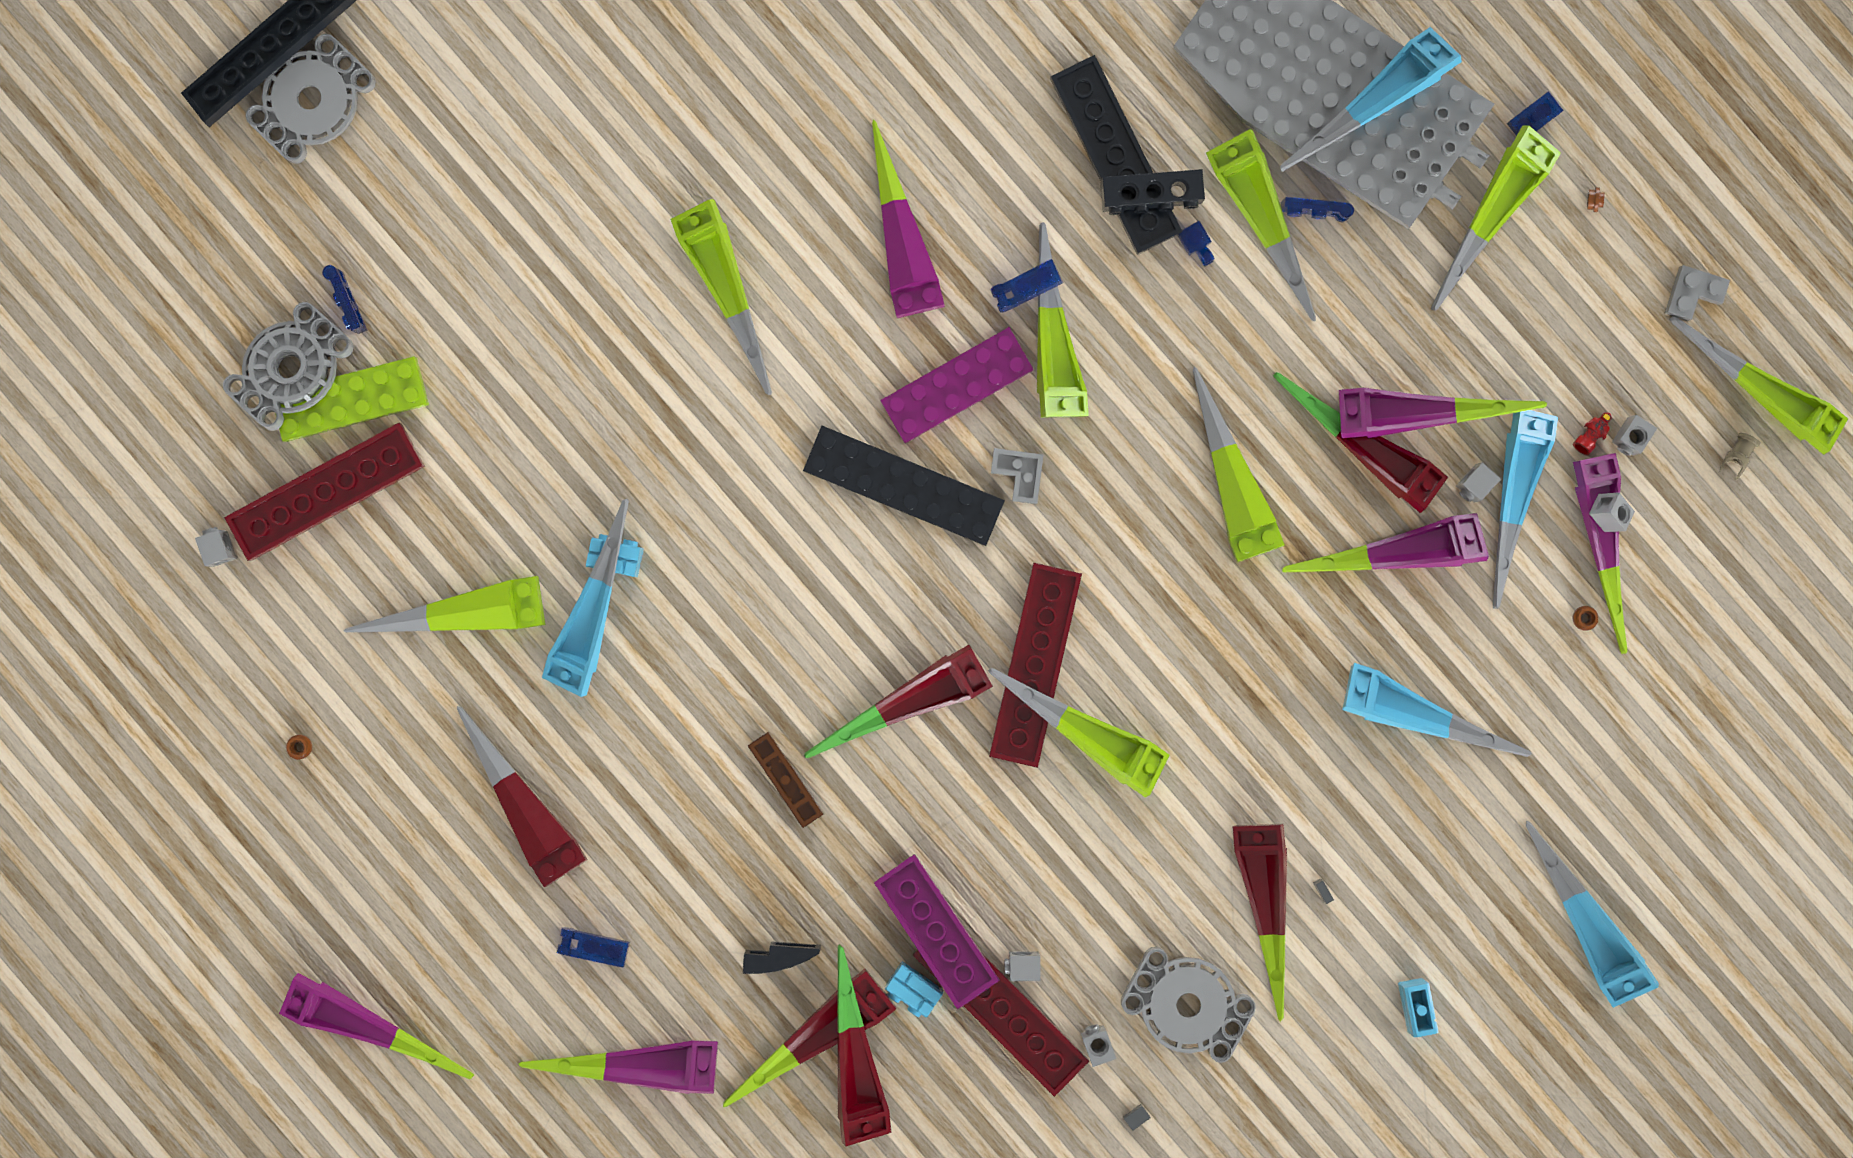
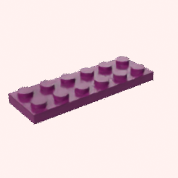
(957, 385)
(936, 931)

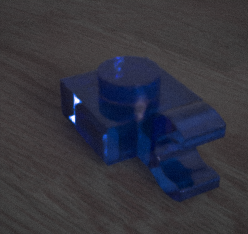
(1195, 241)

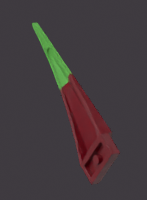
(1397, 468)
(938, 686)
(861, 1099)

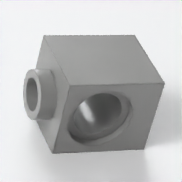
(1643, 431)
(1477, 483)
(1612, 512)
(215, 547)
(1023, 966)
(1100, 1055)

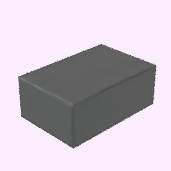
(1323, 891)
(1136, 1117)

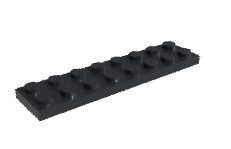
(259, 55)
(1111, 146)
(903, 485)

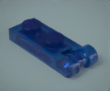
(1317, 208)
(1027, 286)
(344, 298)
(593, 947)

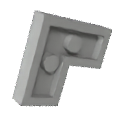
(1691, 286)
(1026, 470)

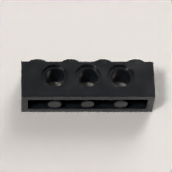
(1189, 180)

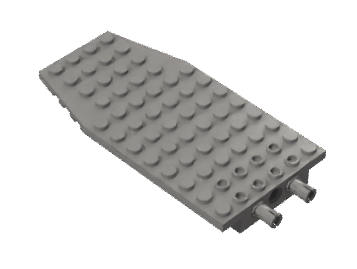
(1301, 64)

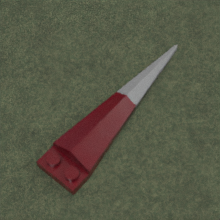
(541, 836)

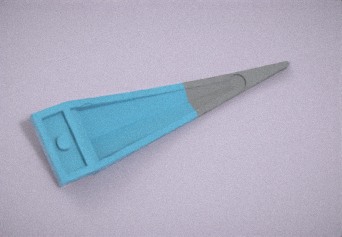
(1410, 72)
(1525, 458)
(579, 643)
(1390, 703)
(1612, 957)

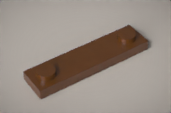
(785, 779)

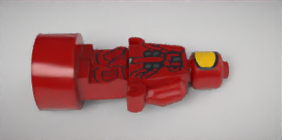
(1597, 429)

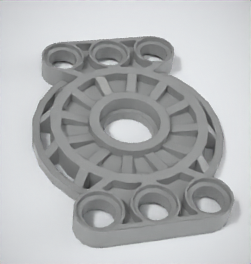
(327, 116)
(270, 349)
(1166, 989)

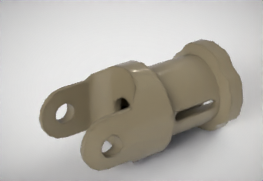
(1741, 452)

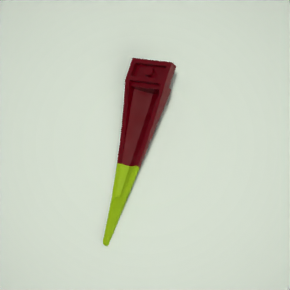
(1263, 866)
(819, 1033)

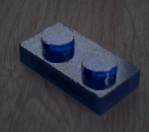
(1536, 114)

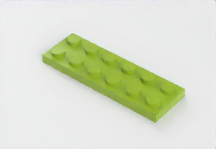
(359, 398)

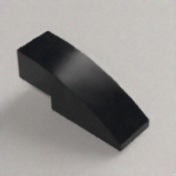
(779, 957)

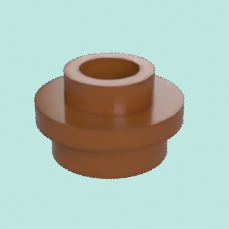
(1595, 199)
(1592, 618)
(292, 747)

